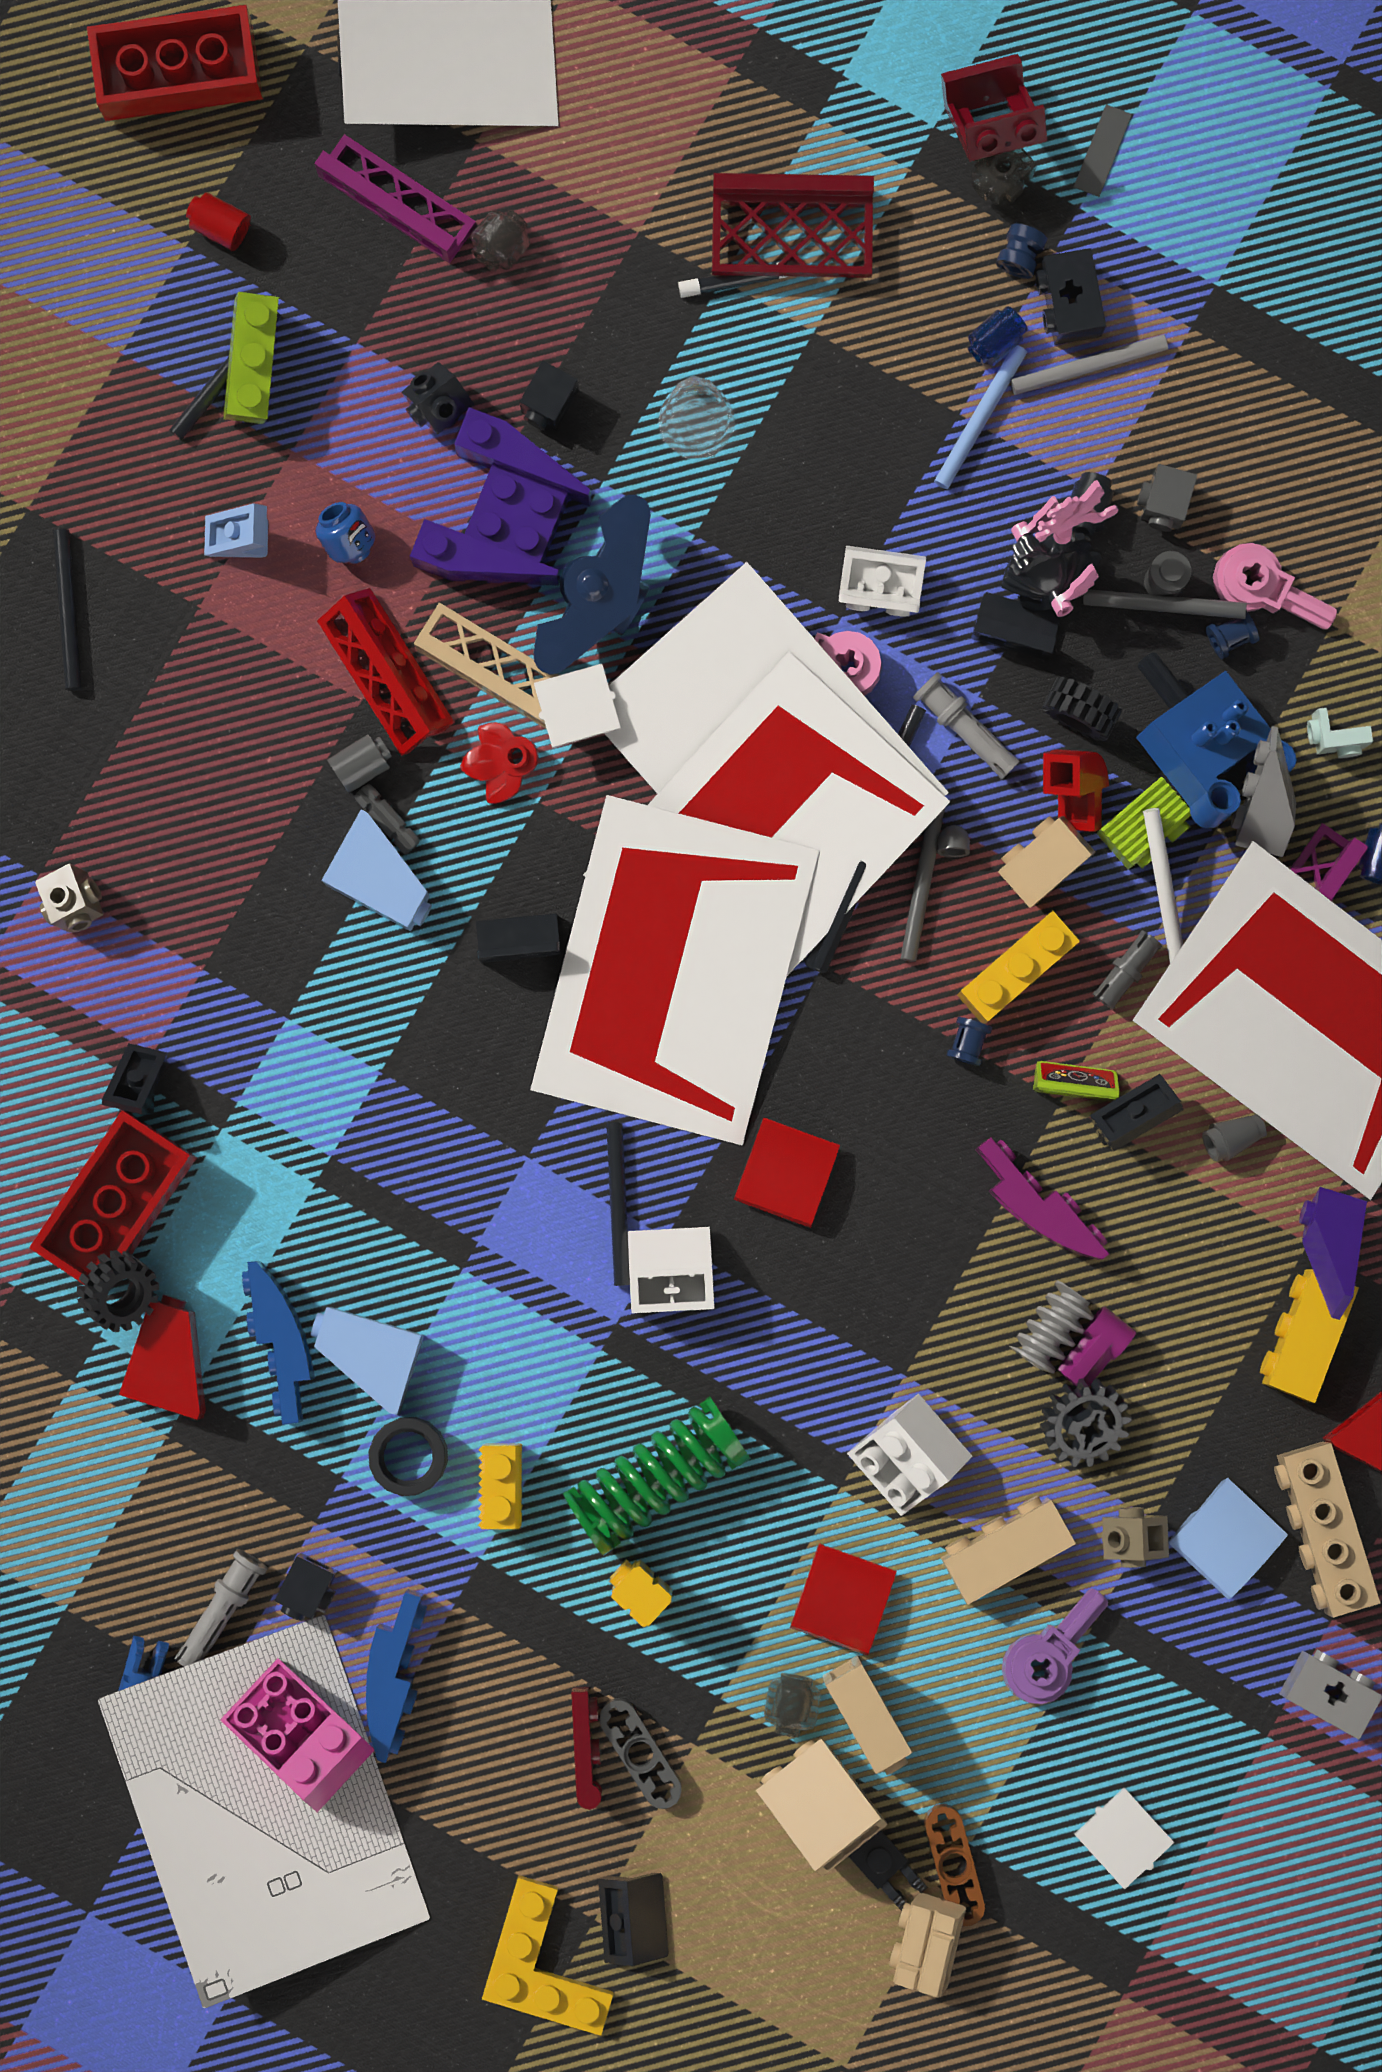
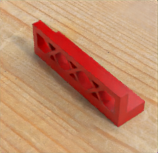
(389, 664)

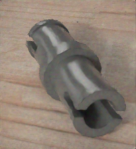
(1127, 969)

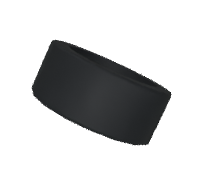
(412, 1487)

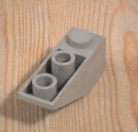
(1270, 800)

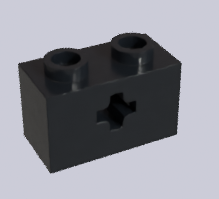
(1077, 275)

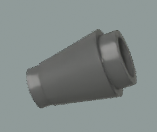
(1231, 1137)

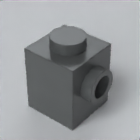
(1166, 497)

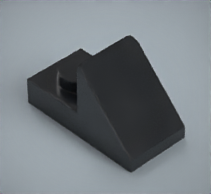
(136, 1080)

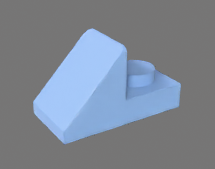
(237, 532)

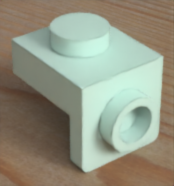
(1344, 742)

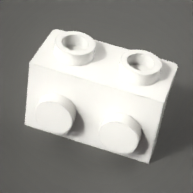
(882, 580)

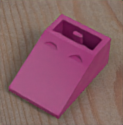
(297, 1735)

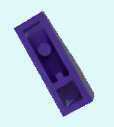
(1333, 1244)

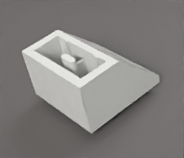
(670, 1270)
(910, 1455)

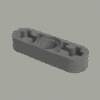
(648, 1785)

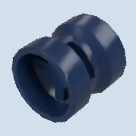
(1021, 251)

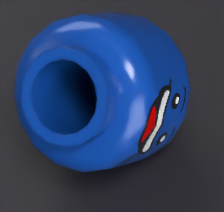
(345, 533)

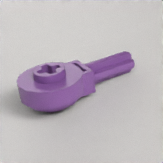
(1053, 1647)

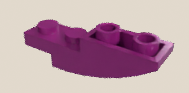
(1050, 1217)

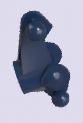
(599, 589)

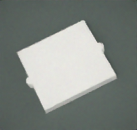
(577, 705)
(1124, 1838)

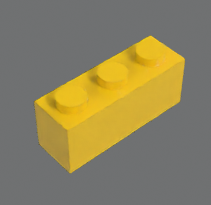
(1018, 967)
(1304, 1342)

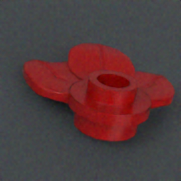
(494, 761)

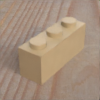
(1007, 1548)

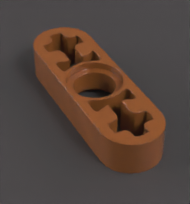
(956, 1831)

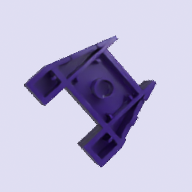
(512, 515)

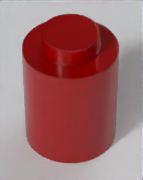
(218, 220)

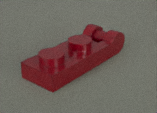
(585, 1748)

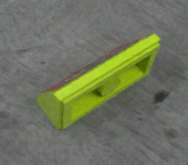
(1076, 1081)

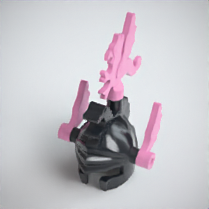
(1057, 566)

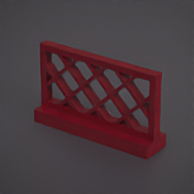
(798, 192)

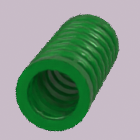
(597, 1515)

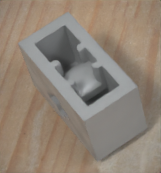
(1307, 1685)

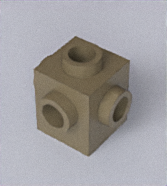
(69, 898)
(1135, 1537)

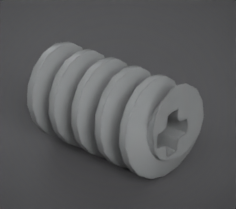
(1053, 1328)

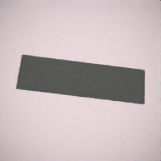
(1102, 150)

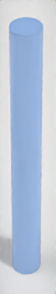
(980, 417)

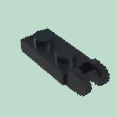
(880, 1861)

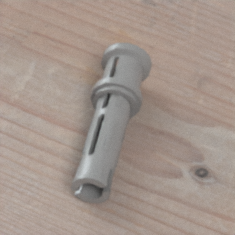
(953, 712)
(229, 1594)

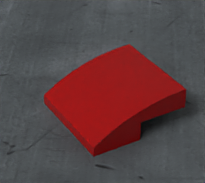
(787, 1172)
(843, 1599)

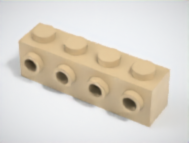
(1327, 1529)

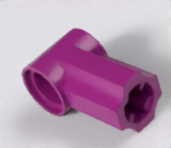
(1101, 1341)

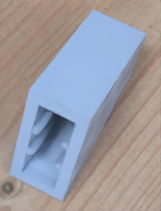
(377, 876)
(369, 1353)

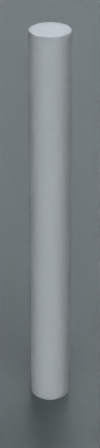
(1089, 364)

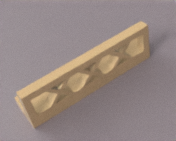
(477, 673)

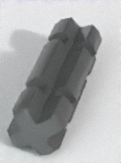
(387, 818)

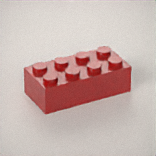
(174, 63)
(113, 1196)

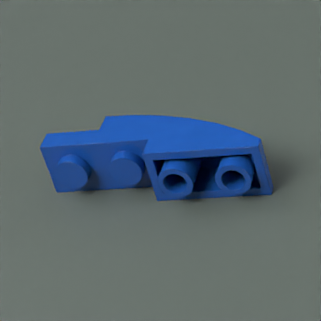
(278, 1322)
(386, 1689)

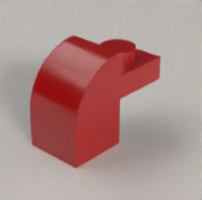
(1079, 783)

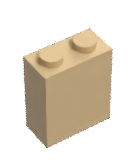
(867, 1716)
(820, 1806)

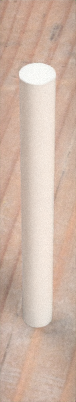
(1163, 881)

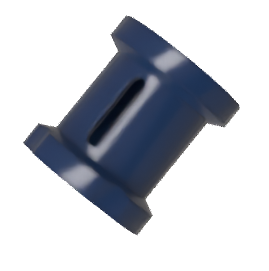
(1232, 635)
(969, 1041)

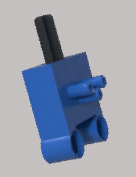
(1203, 740)

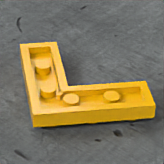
(521, 1986)

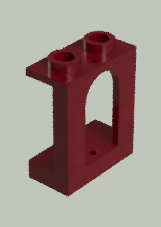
(987, 85)

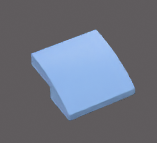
(1228, 1538)

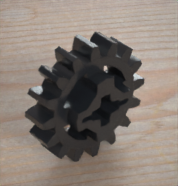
(1085, 1422)

